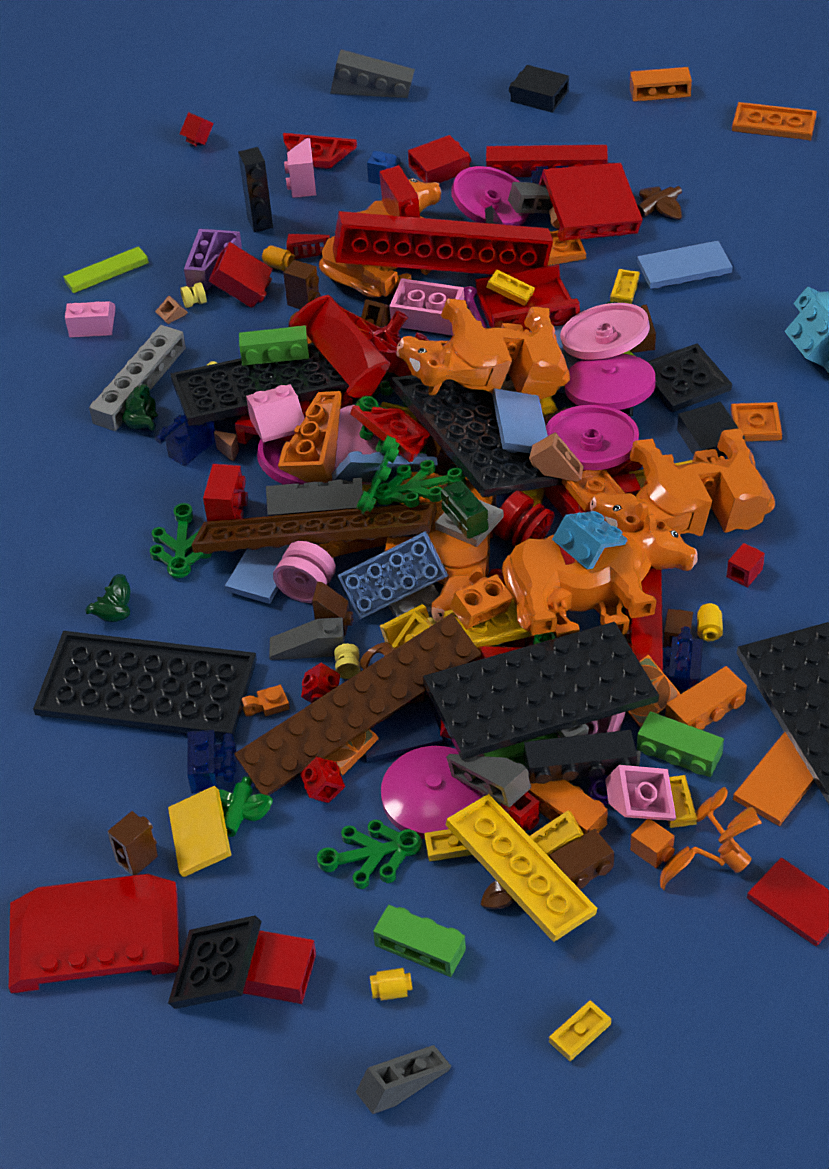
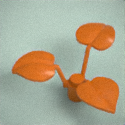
(730, 851)

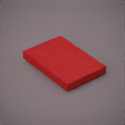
(794, 900)

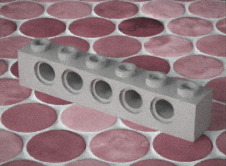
(143, 368)

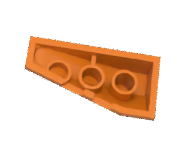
(314, 444)

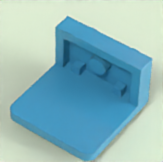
(586, 537)

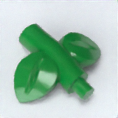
(242, 805)

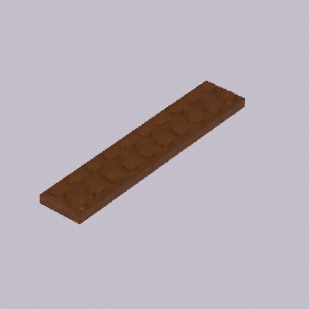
(314, 527)
(354, 706)

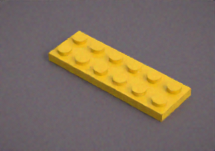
(521, 867)

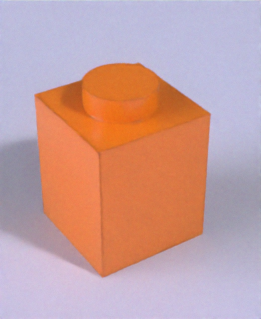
(652, 843)

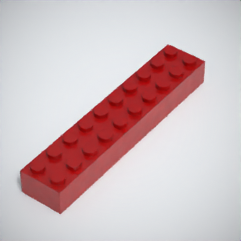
(439, 244)

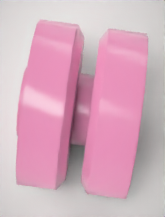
(301, 569)

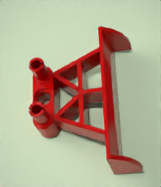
(354, 345)

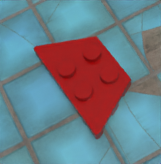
(325, 150)
(397, 424)

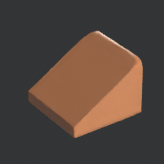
(170, 310)
(227, 444)

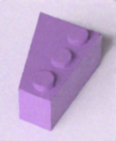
(205, 253)

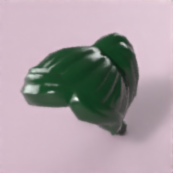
(140, 409)
(114, 603)

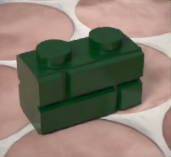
(464, 509)

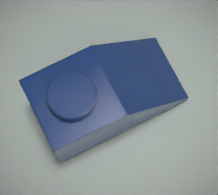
(380, 161)

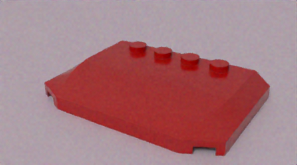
(93, 930)

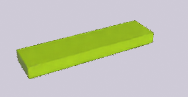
(105, 269)

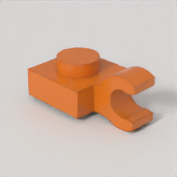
(268, 700)

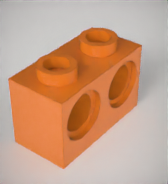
(482, 605)

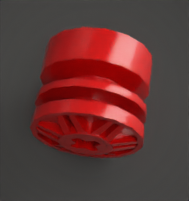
(523, 520)

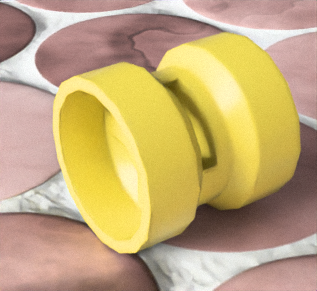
(198, 295)
(346, 657)

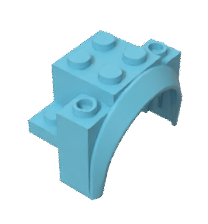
(811, 326)

